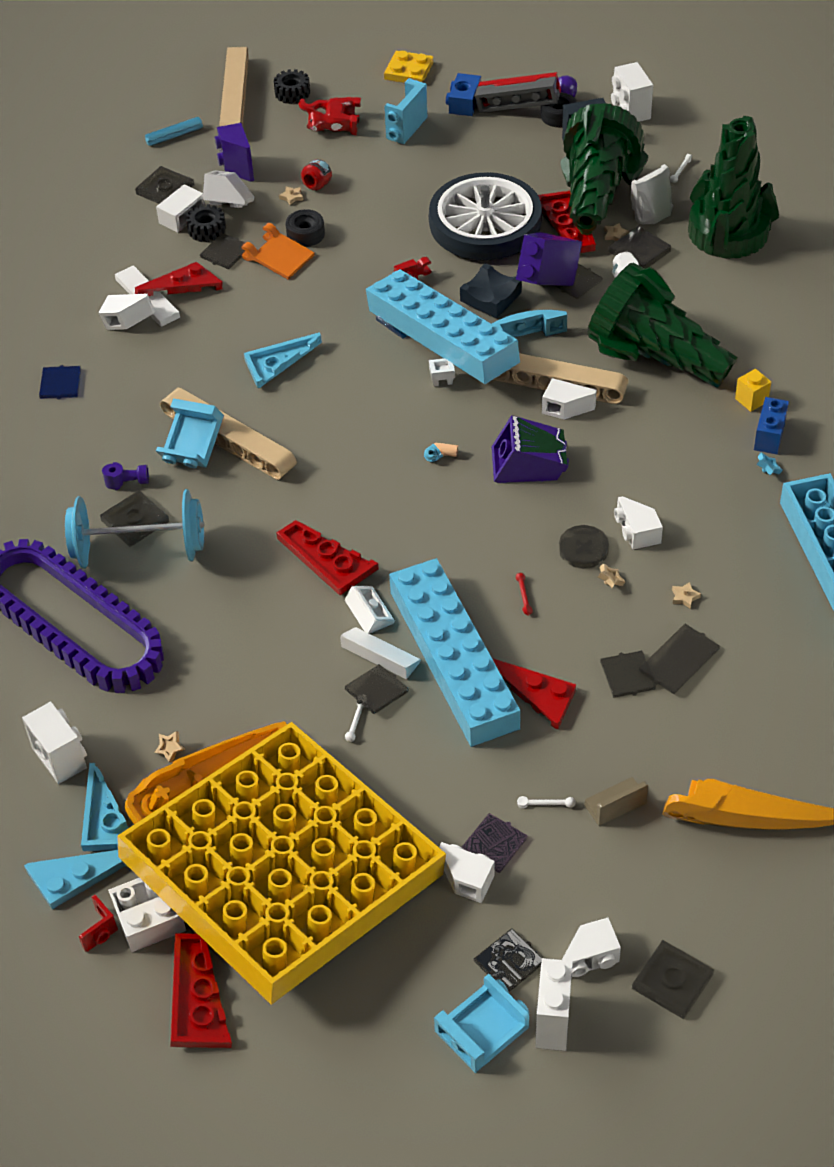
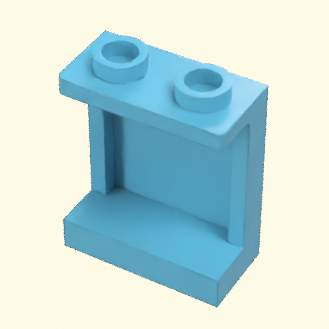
(409, 115)
(191, 434)
(483, 1023)

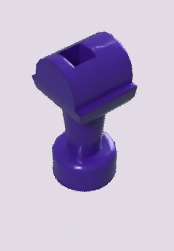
(115, 475)

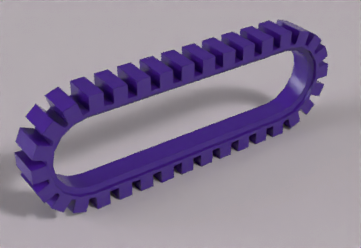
(97, 597)

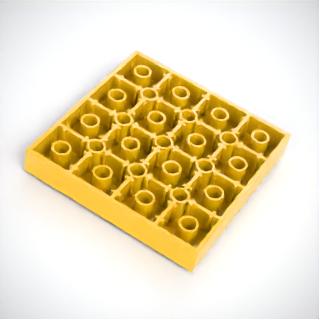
(281, 860)

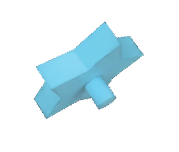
(768, 464)

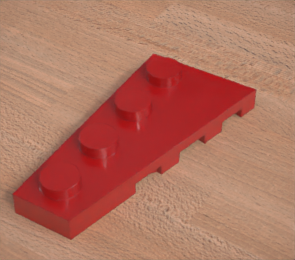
(557, 211)
(326, 557)
(196, 1003)

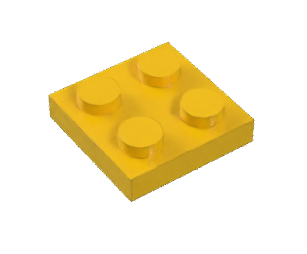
(408, 65)

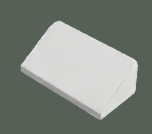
(368, 608)

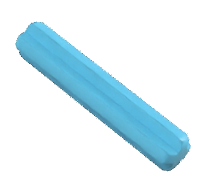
(173, 131)

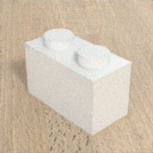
(174, 208)

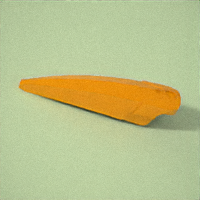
(189, 770)
(739, 807)

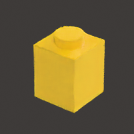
(752, 389)

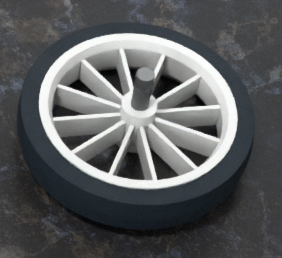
(484, 215)

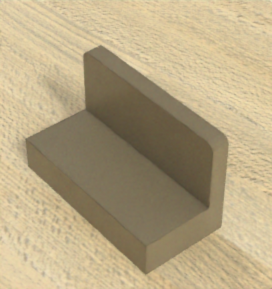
(617, 800)

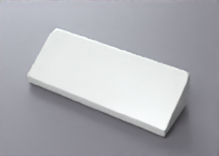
(379, 652)

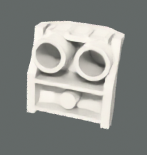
(652, 196)

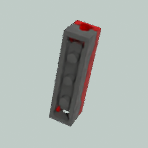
(518, 92)

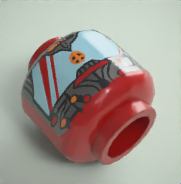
(316, 174)

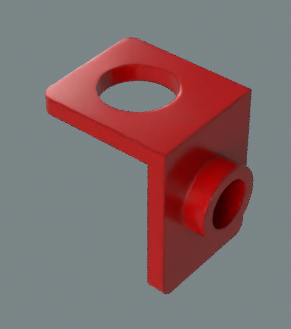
(101, 930)

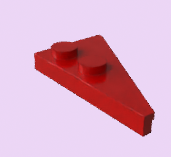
(182, 280)
(542, 692)

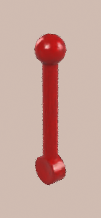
(520, 577)

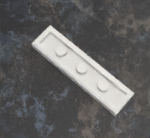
(164, 310)

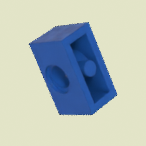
(462, 94)
(771, 425)

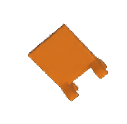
(278, 253)

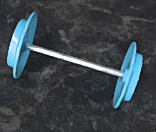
(78, 531)

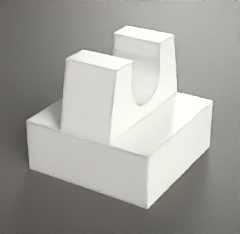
(440, 370)

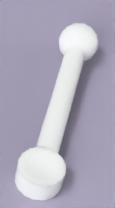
(674, 178)
(350, 736)
(523, 802)

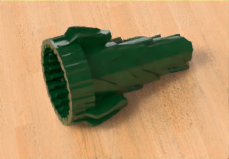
(600, 148)
(730, 206)
(640, 319)

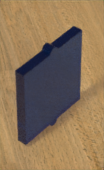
(60, 382)

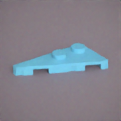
(272, 360)
(101, 815)
(69, 876)

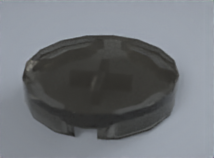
(583, 546)

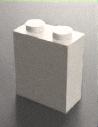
(553, 1004)

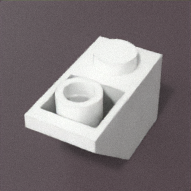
(125, 310)
(567, 399)
(638, 523)
(468, 872)
(593, 948)

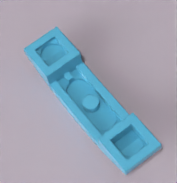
(529, 322)

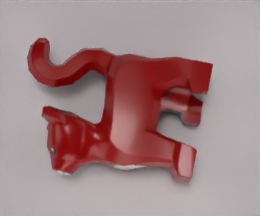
(338, 117)

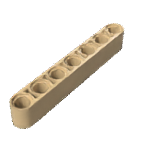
(234, 86)
(539, 371)
(242, 440)

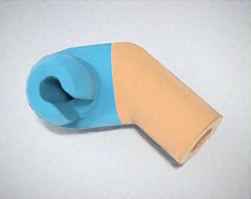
(439, 450)

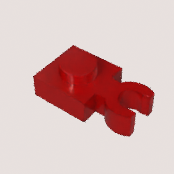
(415, 269)

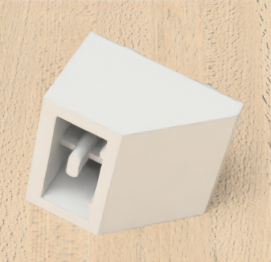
(226, 188)
(144, 915)

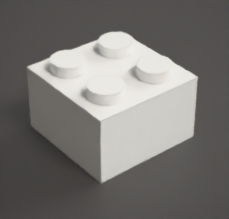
(632, 90)
(55, 742)

